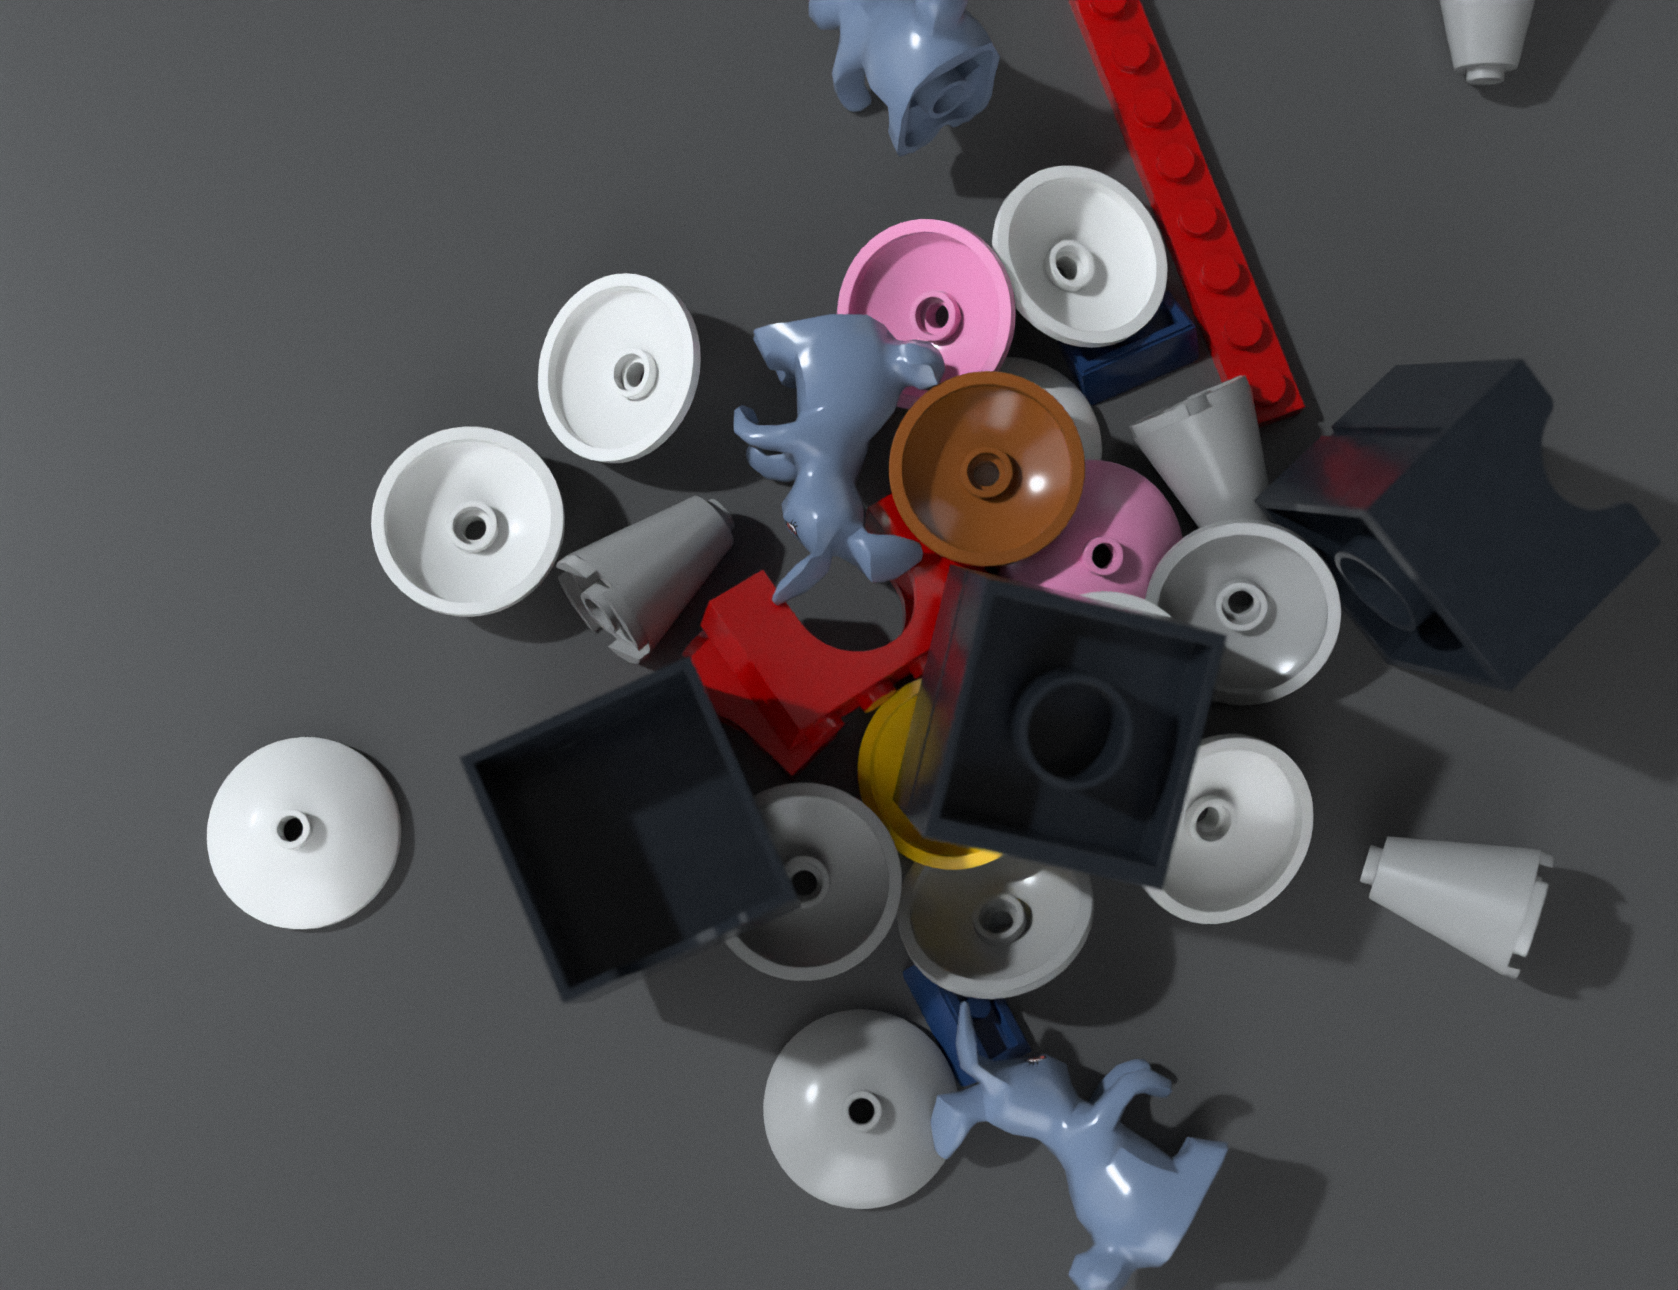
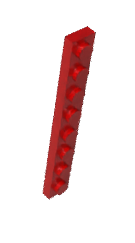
(1187, 204)

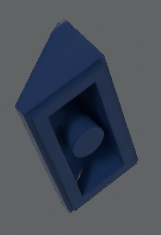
(1154, 350)
(993, 1023)

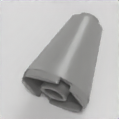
(1486, 36)
(1209, 452)
(647, 573)
(1463, 894)

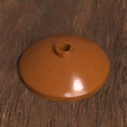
(996, 423)

